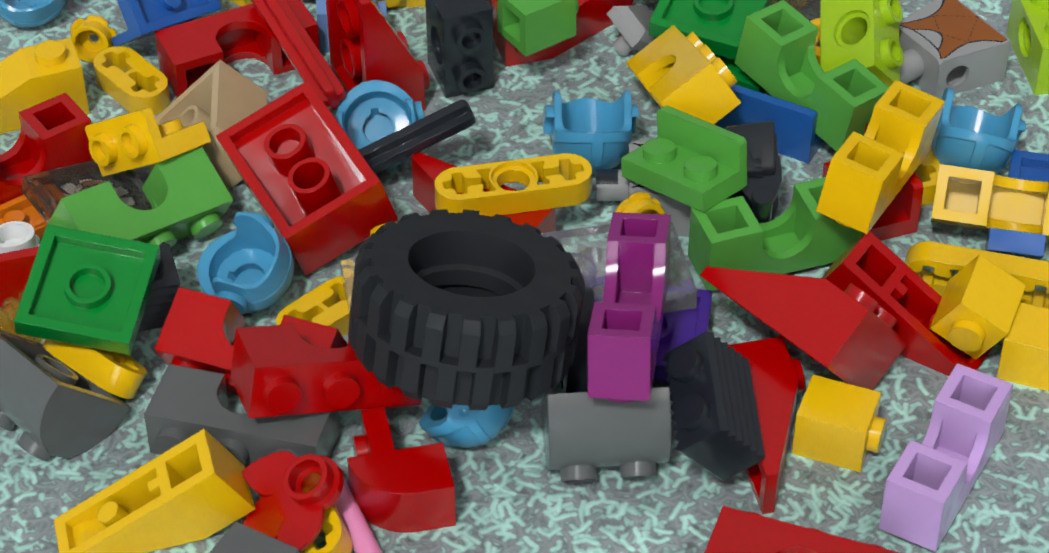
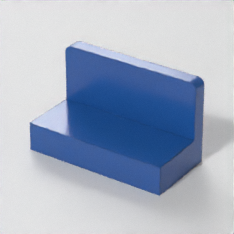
(148, 16)
(793, 123)

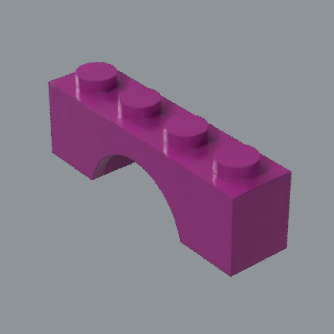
(629, 320)

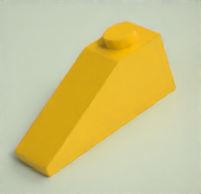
(38, 75)
(161, 504)

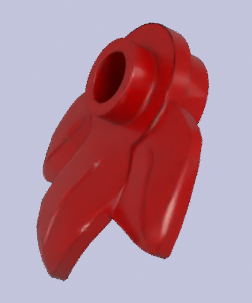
(287, 503)

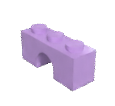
(939, 474)

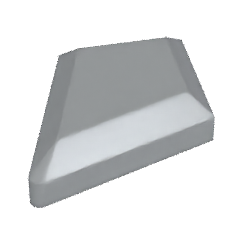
(634, 27)

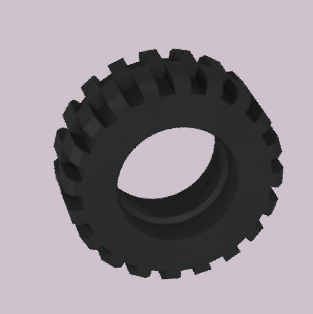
(465, 309)

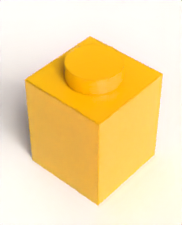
(978, 307)
(1026, 348)
(838, 423)

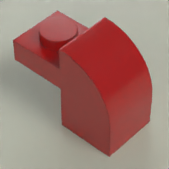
(400, 487)

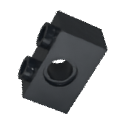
(460, 45)

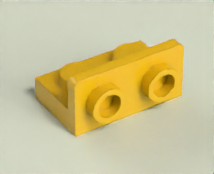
(138, 141)

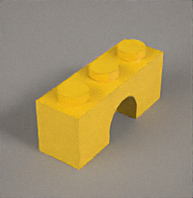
(685, 76)
(876, 166)
(990, 201)

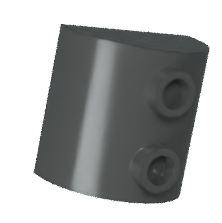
(52, 402)
(603, 433)

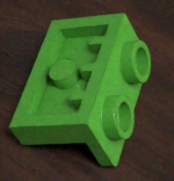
(689, 161)

